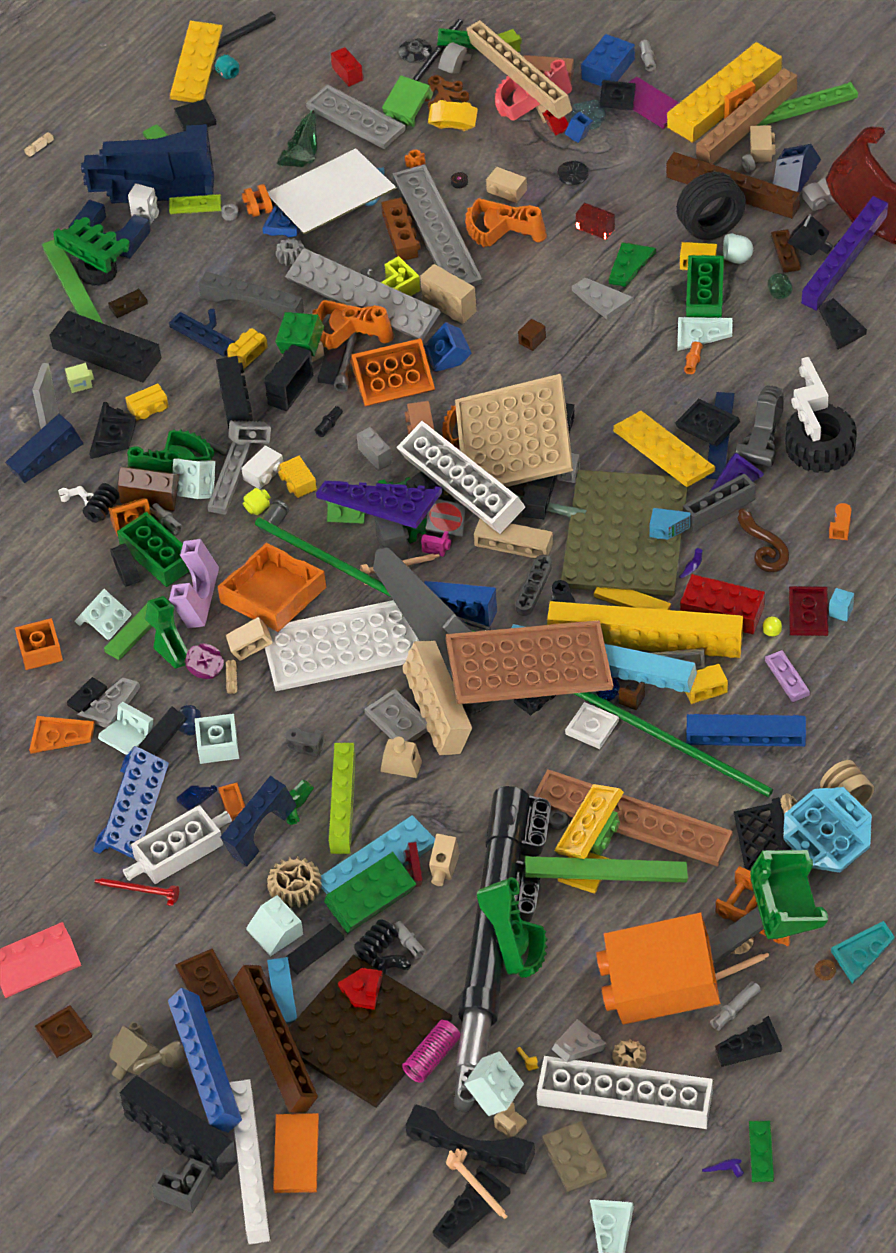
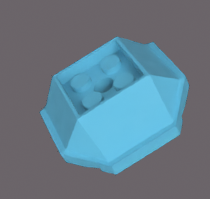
(831, 811)

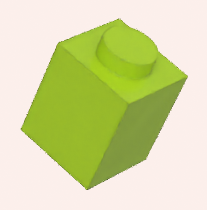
(512, 39)

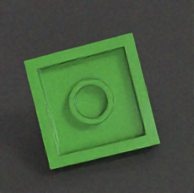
(343, 514)

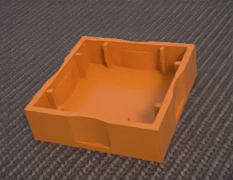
(272, 587)

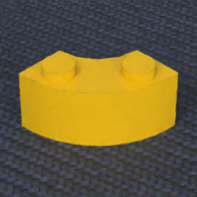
(452, 115)

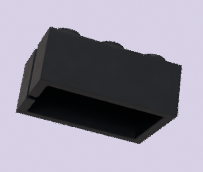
(289, 377)

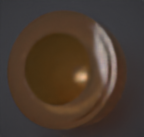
(830, 964)

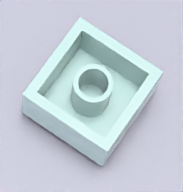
(216, 738)
(494, 1083)

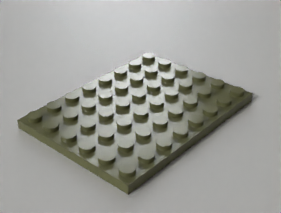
(613, 538)

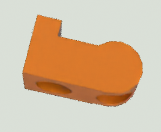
(841, 526)

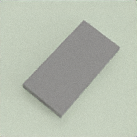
(45, 396)

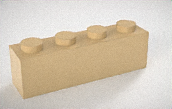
(514, 539)

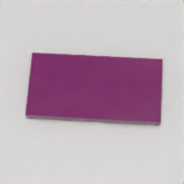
(652, 102)

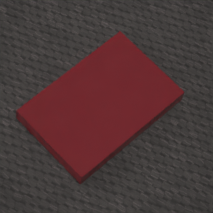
(808, 611)

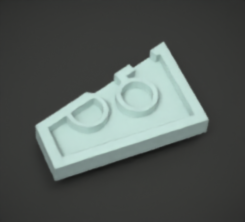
(702, 330)
(611, 1224)

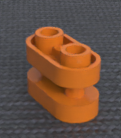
(250, 198)

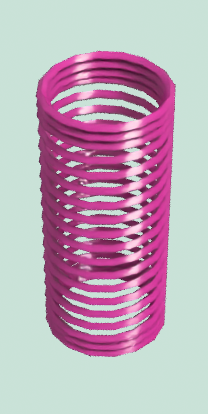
(445, 1036)

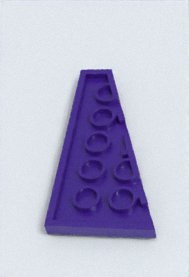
(385, 501)

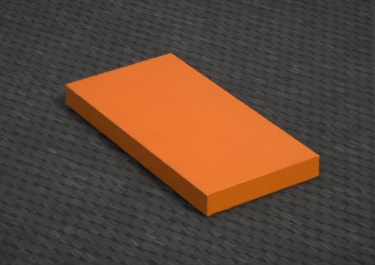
(296, 1153)

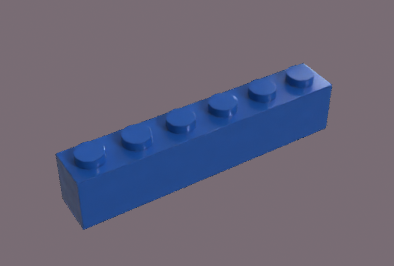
(746, 730)

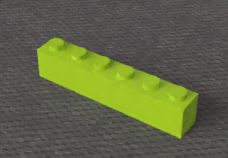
(342, 798)

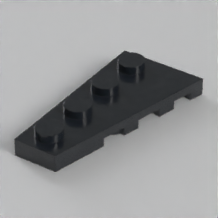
(469, 1208)

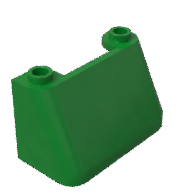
(785, 893)

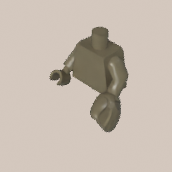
(137, 1054)

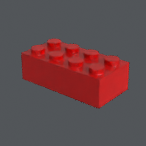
(720, 597)

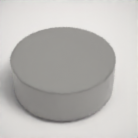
(748, 163)
(230, 212)

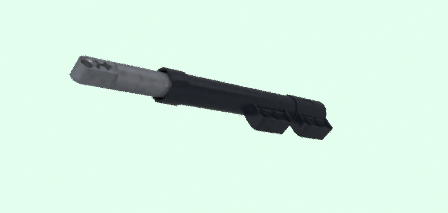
(510, 832)

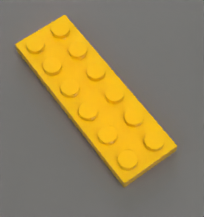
(196, 61)
(664, 448)

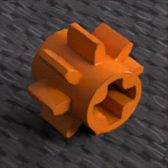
(415, 159)

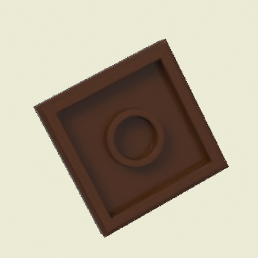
(63, 1031)

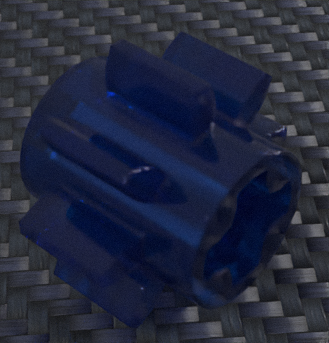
(610, 694)

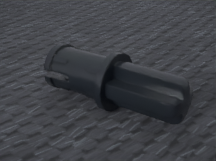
(328, 421)

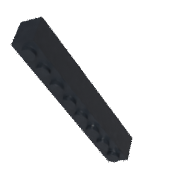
(539, 491)

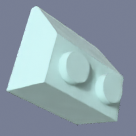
(275, 926)

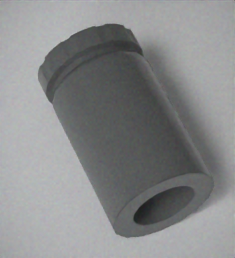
(275, 513)

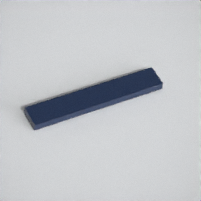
(718, 455)

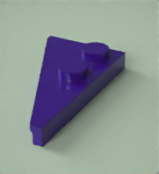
(736, 467)

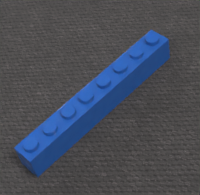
(204, 1060)

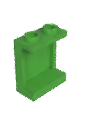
(406, 100)

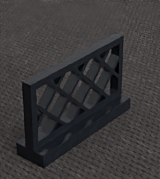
(776, 817)

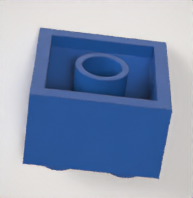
(447, 348)

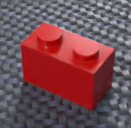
(346, 66)

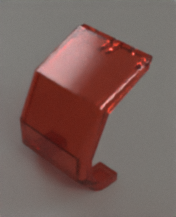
(859, 177)

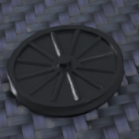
(572, 172)

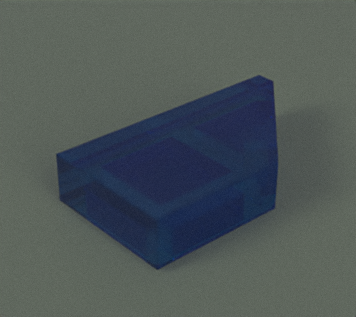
(195, 796)

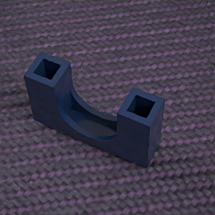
(135, 230)
(239, 836)

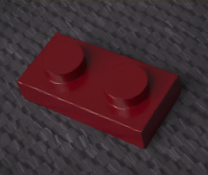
(411, 856)

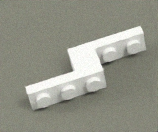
(810, 399)

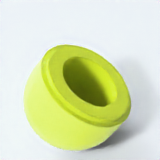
(772, 626)

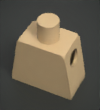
(401, 758)
(443, 858)

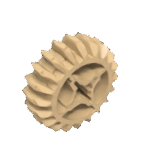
(291, 875)

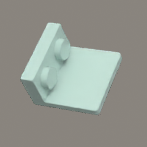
(195, 478)
(104, 614)

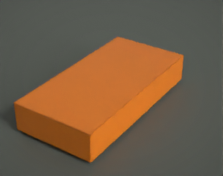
(231, 799)

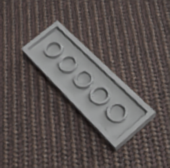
(355, 116)

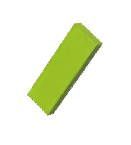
(195, 204)

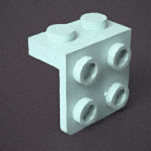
(128, 729)

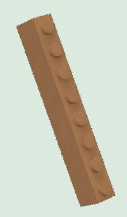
(748, 114)

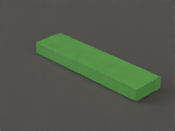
(128, 635)

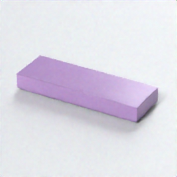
(787, 676)

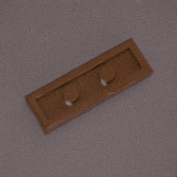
(785, 252)

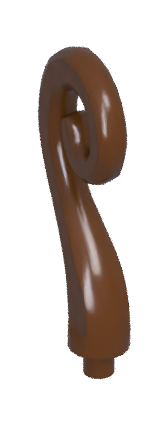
(752, 528)

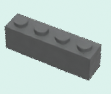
(720, 501)

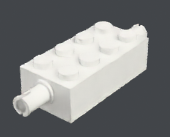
(177, 844)

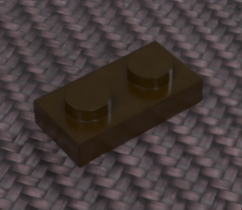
(128, 303)

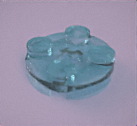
(590, 107)

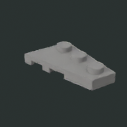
(602, 298)
(105, 710)
(578, 1042)

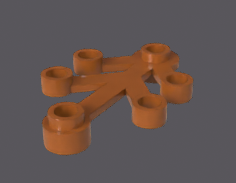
(437, 83)

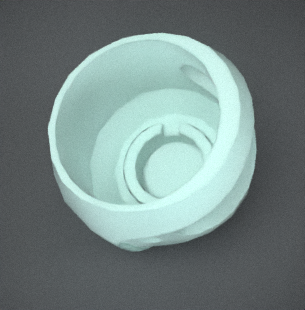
(737, 248)

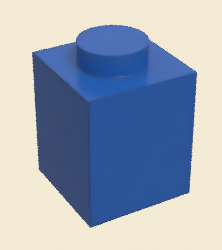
(578, 127)

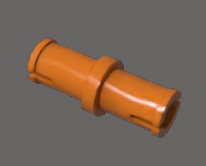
(693, 357)

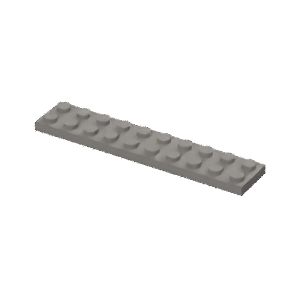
(436, 224)
(358, 290)

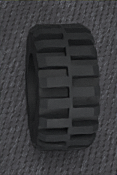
(822, 455)

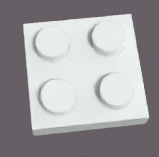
(592, 725)

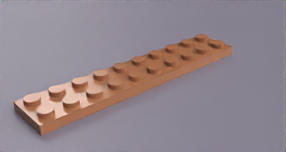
(643, 820)

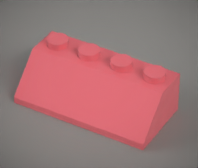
(36, 959)

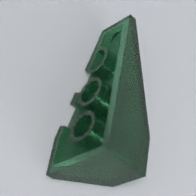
(302, 145)

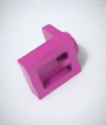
(436, 545)

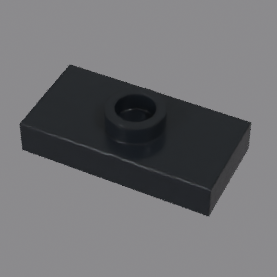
(89, 692)

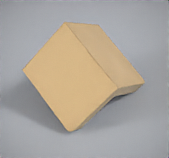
(509, 1121)

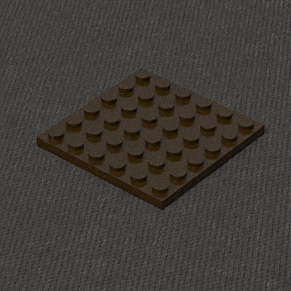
(362, 1045)

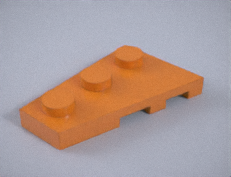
(59, 733)

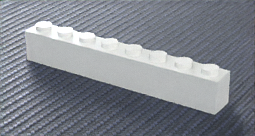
(250, 1165)

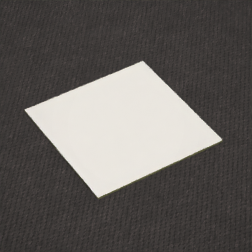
(330, 191)

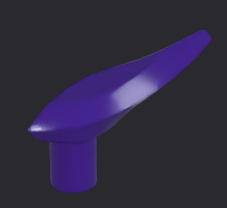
(693, 564)
(727, 1165)

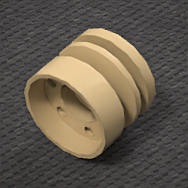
(850, 777)

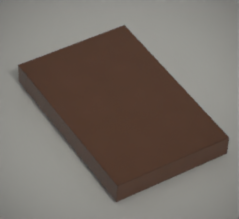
(208, 979)

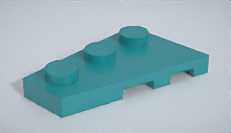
(862, 950)

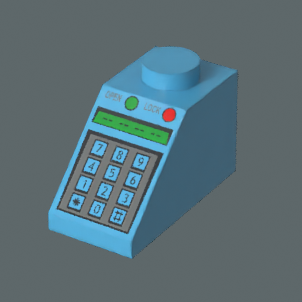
(668, 523)

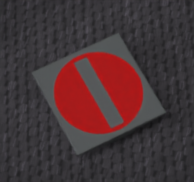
(446, 517)

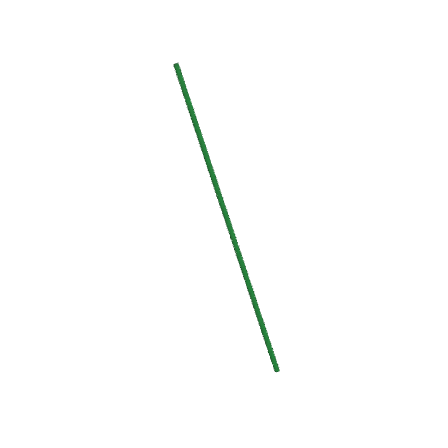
(587, 696)

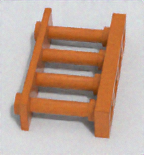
(727, 910)

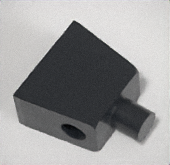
(810, 236)

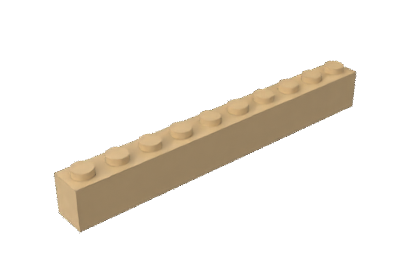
(519, 69)

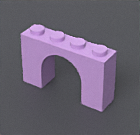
(194, 602)

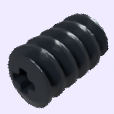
(100, 502)
(374, 940)

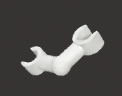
(75, 491)

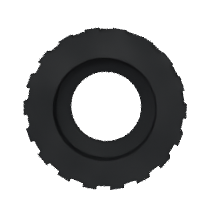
(95, 277)
(125, 565)

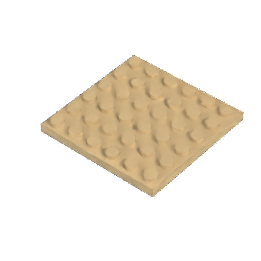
(517, 431)

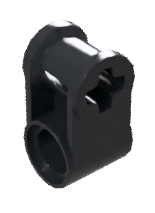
(562, 592)

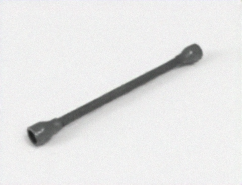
(342, 380)

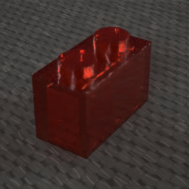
(595, 221)

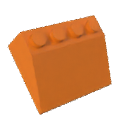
(392, 372)

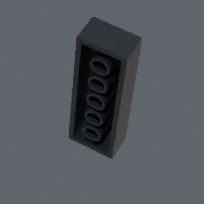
(105, 346)
(177, 1127)

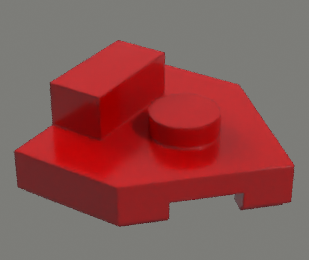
(362, 987)

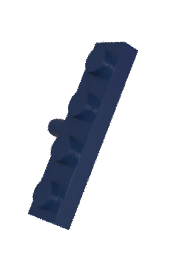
(202, 333)

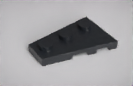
(841, 323)
(751, 1044)

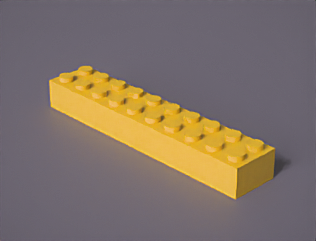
(656, 628)

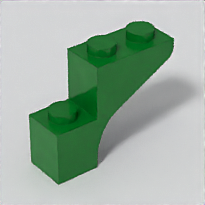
(167, 639)

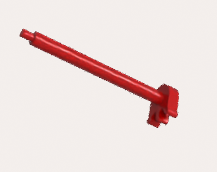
(172, 892)

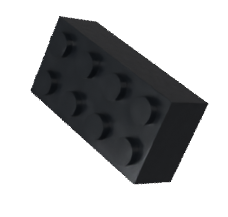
(233, 390)

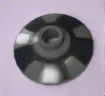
(415, 50)

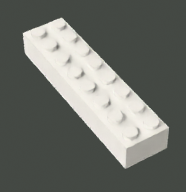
(461, 477)
(625, 1092)

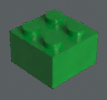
(300, 330)

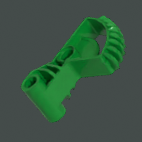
(163, 459)
(512, 933)

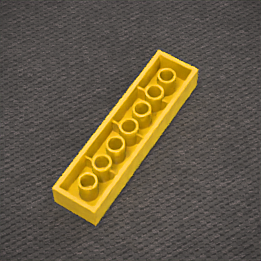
(706, 104)

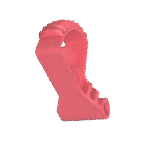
(524, 101)

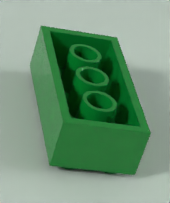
(705, 286)
(154, 548)
(370, 892)

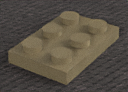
(574, 1156)

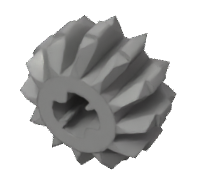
(289, 250)

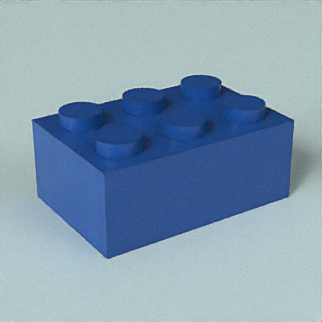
(607, 60)

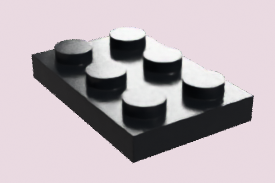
(707, 422)

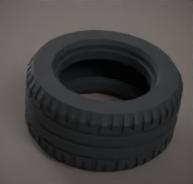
(721, 217)

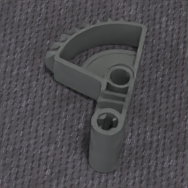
(759, 445)

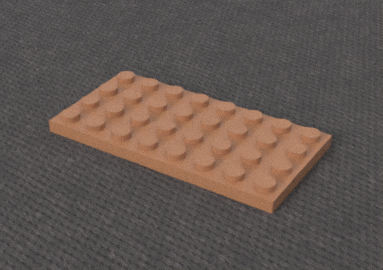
(528, 662)

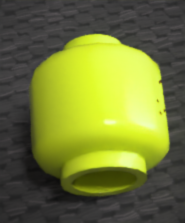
(256, 501)

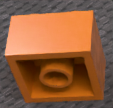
(38, 644)

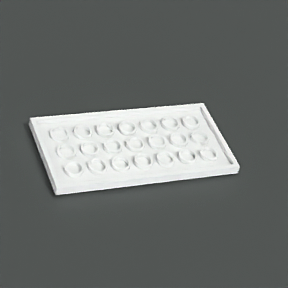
(339, 645)

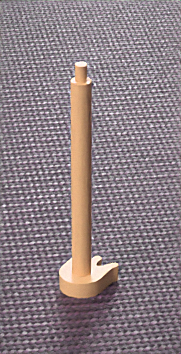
(369, 570)
(740, 966)
(455, 1161)

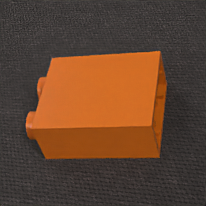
(658, 969)

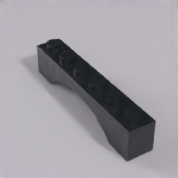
(508, 1153)

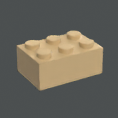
(448, 293)

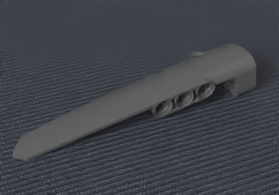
(421, 608)

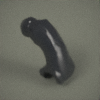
(386, 962)

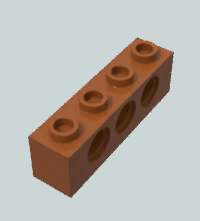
(400, 229)

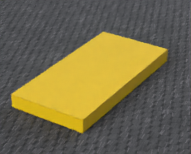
(589, 821)

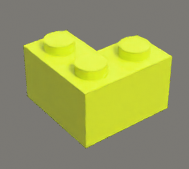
(401, 277)

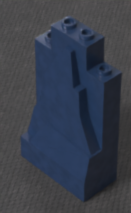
(170, 164)

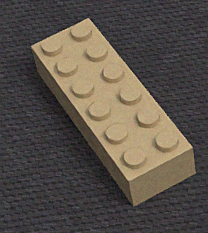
(436, 698)

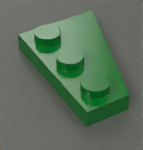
(628, 262)

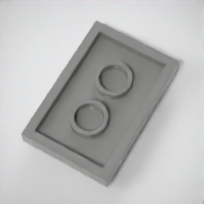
(397, 717)

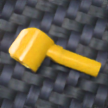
(530, 1063)

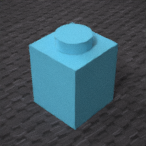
(841, 604)

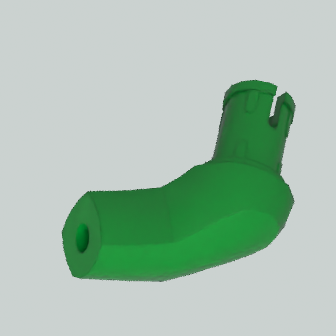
(299, 795)

